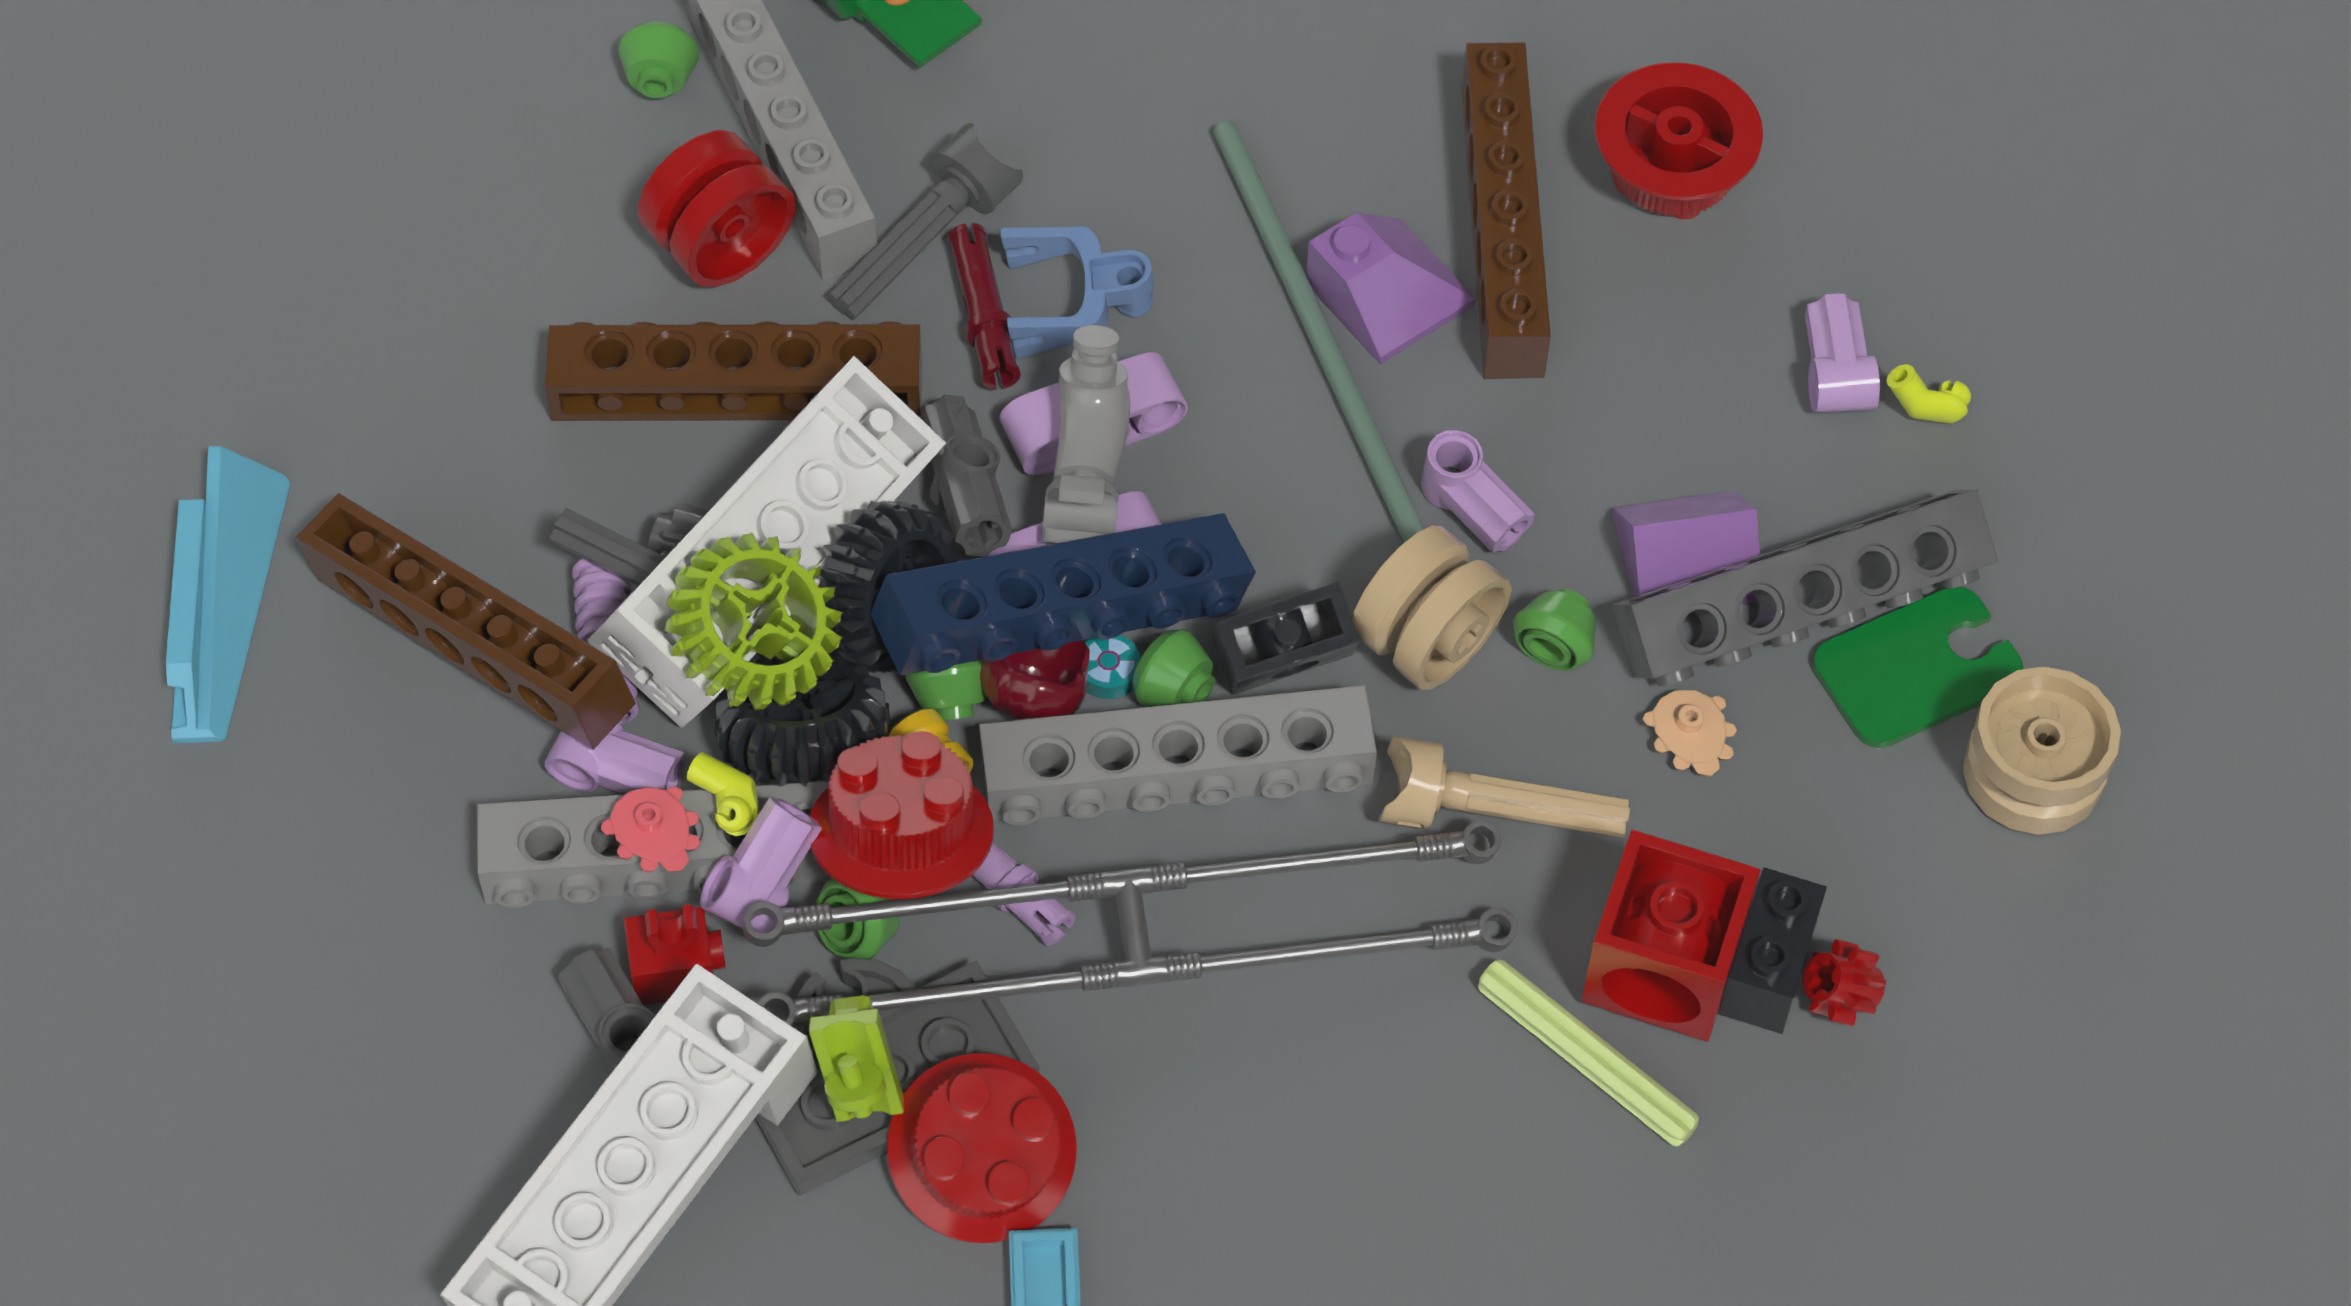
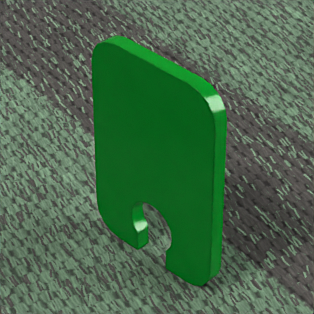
(1903, 675)

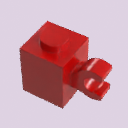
(667, 947)

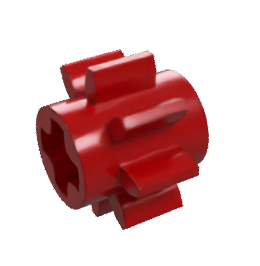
(1843, 982)

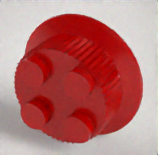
(1677, 137)
(901, 819)
(981, 1148)

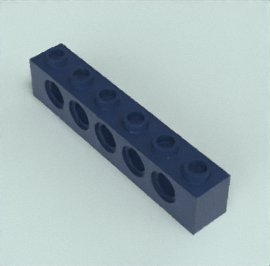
(1061, 594)

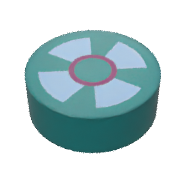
(1111, 666)

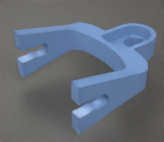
(1110, 280)

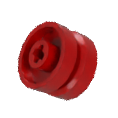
(716, 208)

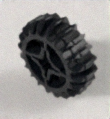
(877, 543)
(807, 734)

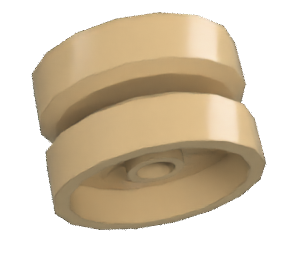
(1431, 607)
(2041, 750)

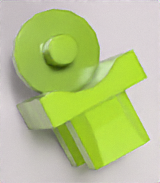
(856, 1060)

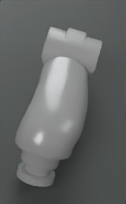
(1090, 441)

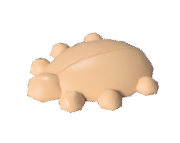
(1692, 730)

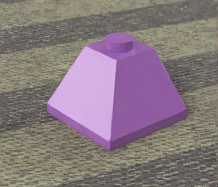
(1383, 283)

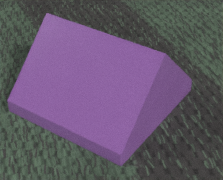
(1685, 538)

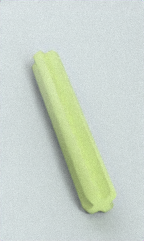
(1588, 1052)

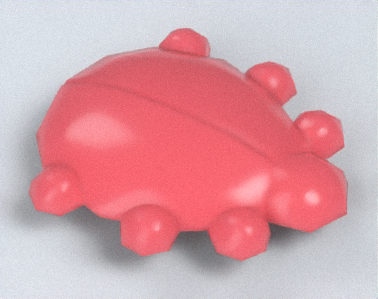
(654, 827)

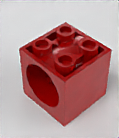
(1669, 935)

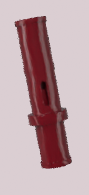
(986, 321)

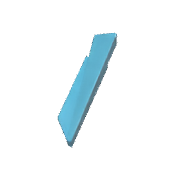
(218, 589)

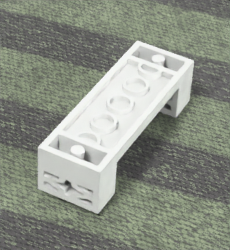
(833, 457)
(639, 1151)

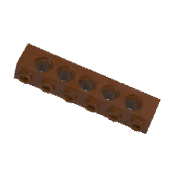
(1505, 211)
(703, 386)
(467, 621)

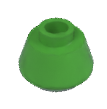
(658, 58)
(1557, 630)
(1173, 671)
(949, 691)
(858, 938)

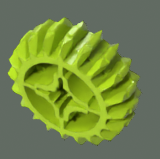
(797, 641)

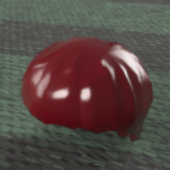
(1038, 681)

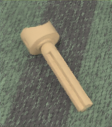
(1427, 786)

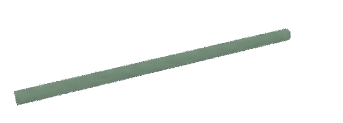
(1318, 331)

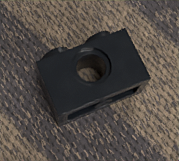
(1285, 638)
(1772, 950)

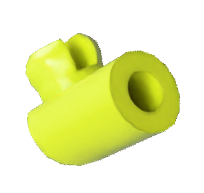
(1920, 403)
(733, 791)

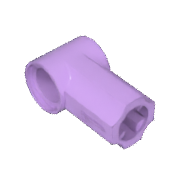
(1839, 369)
(1474, 494)
(618, 763)
(761, 865)

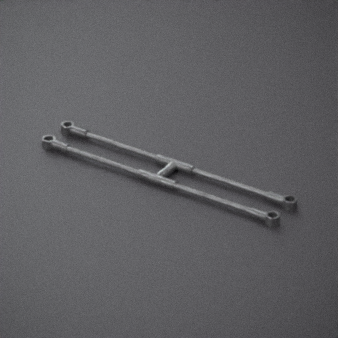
(1128, 887)

